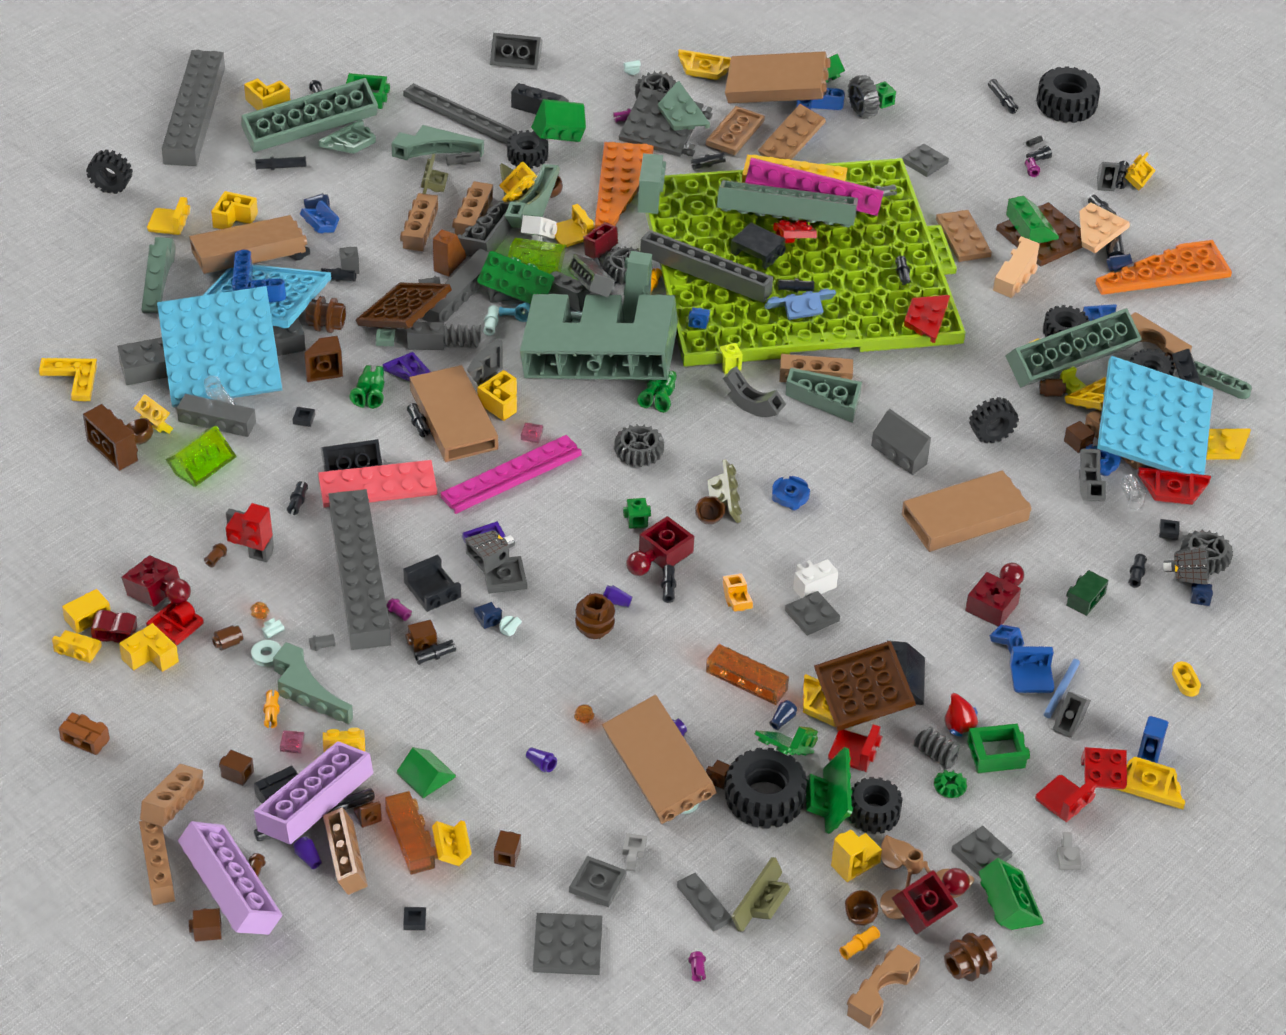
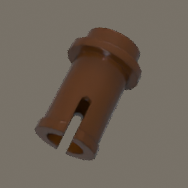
(219, 550)
(257, 861)

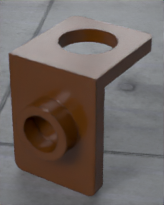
(368, 813)

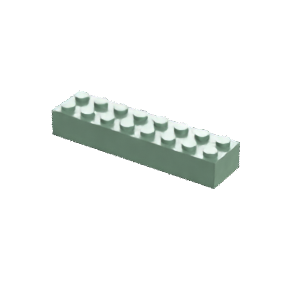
(309, 115)
(787, 203)
(1073, 347)

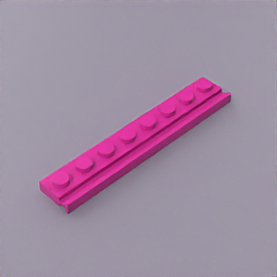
(781, 176)
(510, 474)

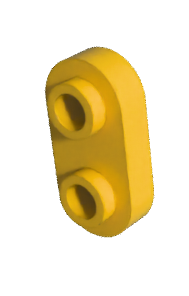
(1188, 682)

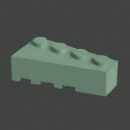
(651, 183)
(637, 282)
(825, 392)

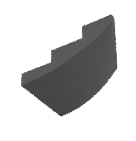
(487, 362)

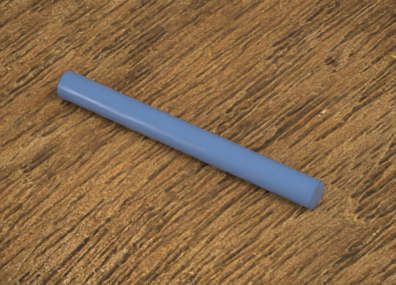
(1061, 688)

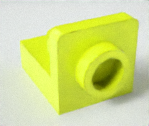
(731, 357)
(1072, 382)

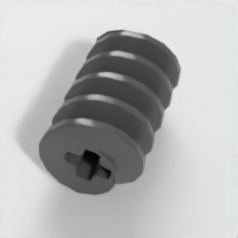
(462, 336)
(937, 747)

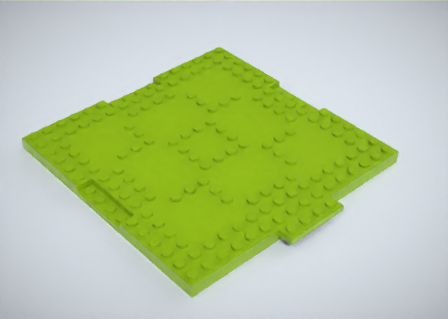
(850, 260)

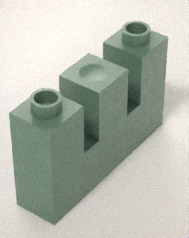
(602, 341)

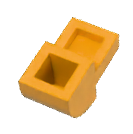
(736, 592)

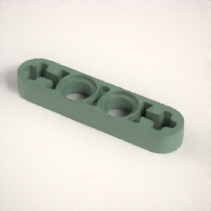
(1220, 377)

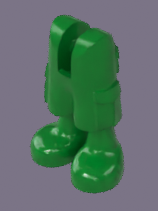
(370, 383)
(662, 389)

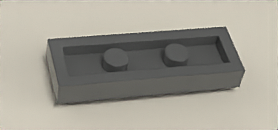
(704, 902)

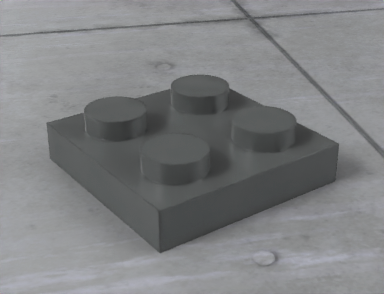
(925, 160)
(507, 576)
(812, 613)
(980, 849)
(597, 881)

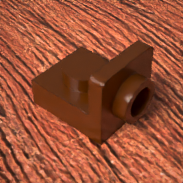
(718, 773)

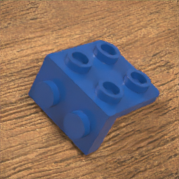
(1032, 669)

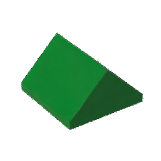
(424, 771)

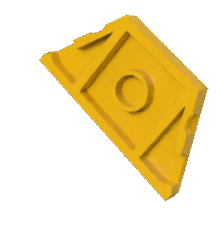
(703, 64)
(1226, 443)
(814, 701)
(1153, 782)

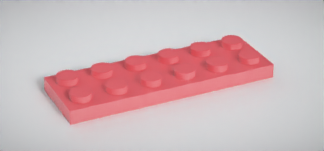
(381, 481)

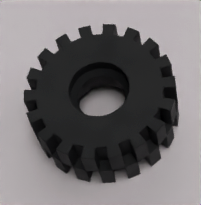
(527, 148)
(105, 179)
(1062, 319)
(1154, 360)
(993, 420)

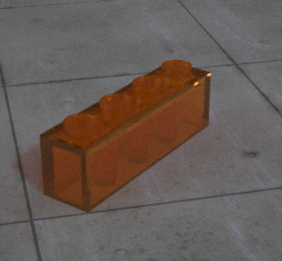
(747, 674)
(410, 832)

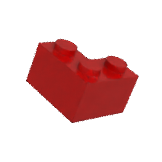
(251, 528)

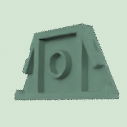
(681, 109)
(350, 138)

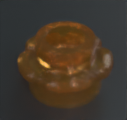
(259, 610)
(584, 713)

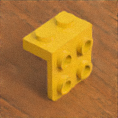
(517, 181)
(170, 220)
(572, 230)

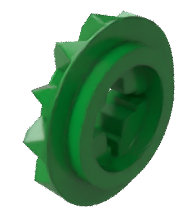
(952, 790)

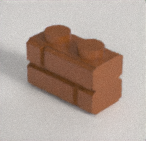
(84, 733)

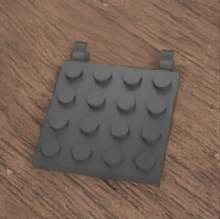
(650, 127)

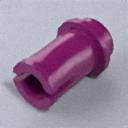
(623, 115)
(1032, 169)
(397, 608)
(697, 965)

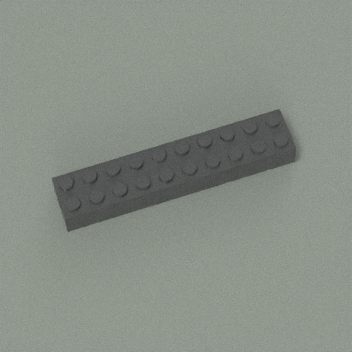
(193, 108)
(146, 359)
(359, 570)

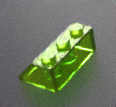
(544, 255)
(201, 457)

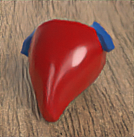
(960, 716)

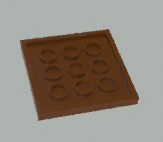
(1048, 251)
(403, 305)
(864, 685)

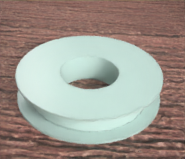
(261, 646)

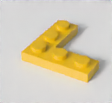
(82, 369)
(1088, 396)

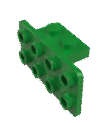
(514, 278)
(801, 743)
(832, 793)

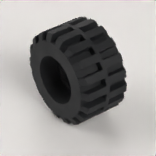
(880, 793)

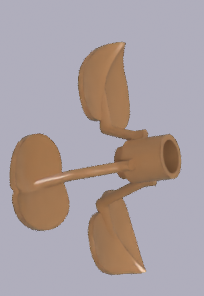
(895, 855)

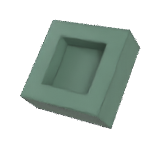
(385, 337)

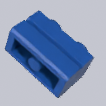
(1153, 739)

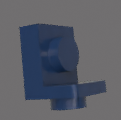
(1201, 594)
(488, 615)

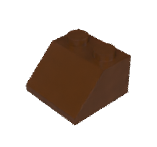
(324, 360)

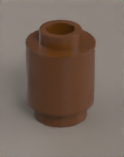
(1052, 387)
(227, 637)

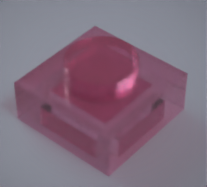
(532, 432)
(292, 741)

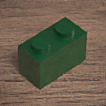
(1087, 592)

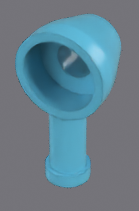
(519, 313)

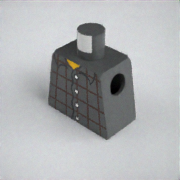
(489, 549)
(1190, 565)

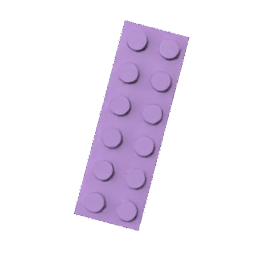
(313, 792)
(230, 878)

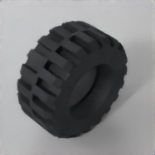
(1068, 94)
(763, 808)

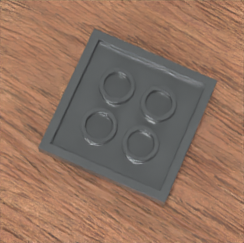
(567, 944)

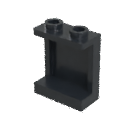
(759, 244)
(431, 583)

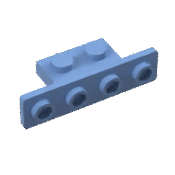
(802, 305)

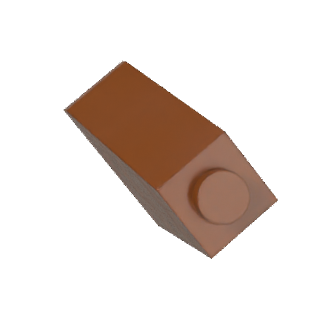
(447, 252)

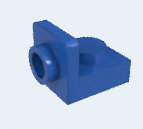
(699, 318)
(1007, 636)

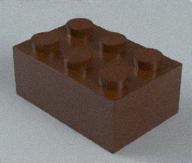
(110, 437)

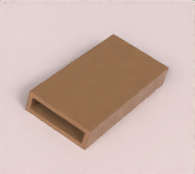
(777, 77)
(264, 239)
(454, 413)
(966, 510)
(659, 759)

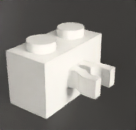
(538, 227)
(814, 578)

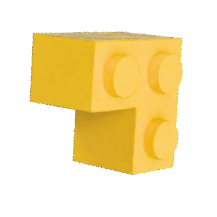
(264, 96)
(233, 208)
(499, 395)
(148, 646)
(854, 854)

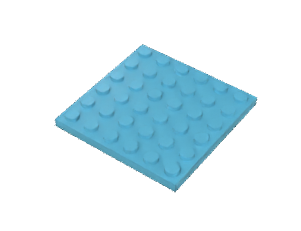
(299, 284)
(220, 337)
(1155, 418)

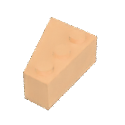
(1018, 269)

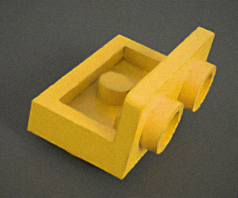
(1139, 171)
(154, 412)
(353, 737)
(452, 842)

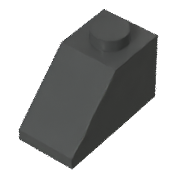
(1107, 176)
(349, 258)
(1071, 714)

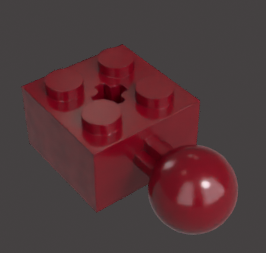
(663, 544)
(154, 581)
(996, 597)
(931, 898)

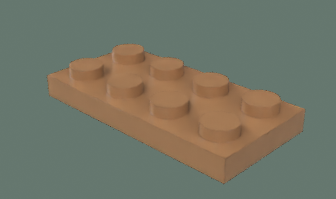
(735, 130)
(792, 134)
(963, 235)

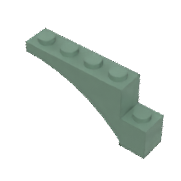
(434, 141)
(536, 198)
(160, 259)
(301, 686)

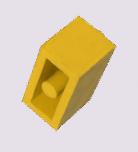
(82, 611)

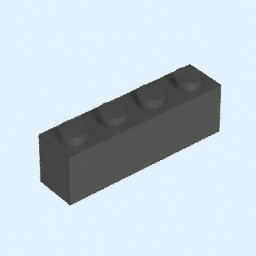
(211, 413)

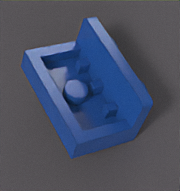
(321, 218)

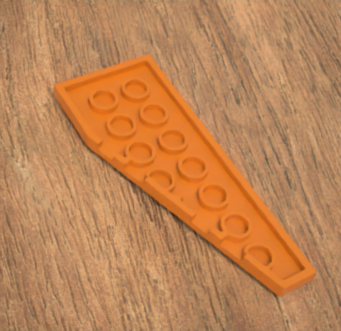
(619, 179)
(1181, 265)

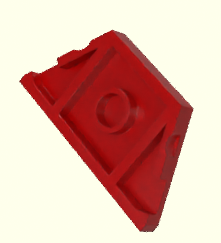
(926, 315)
(1173, 486)

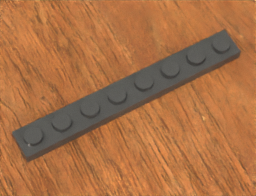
(459, 112)

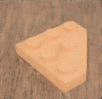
(1099, 227)

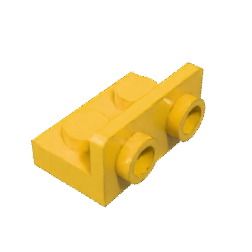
(76, 646)

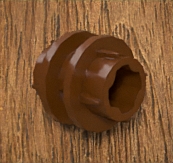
(326, 314)
(595, 616)
(970, 957)

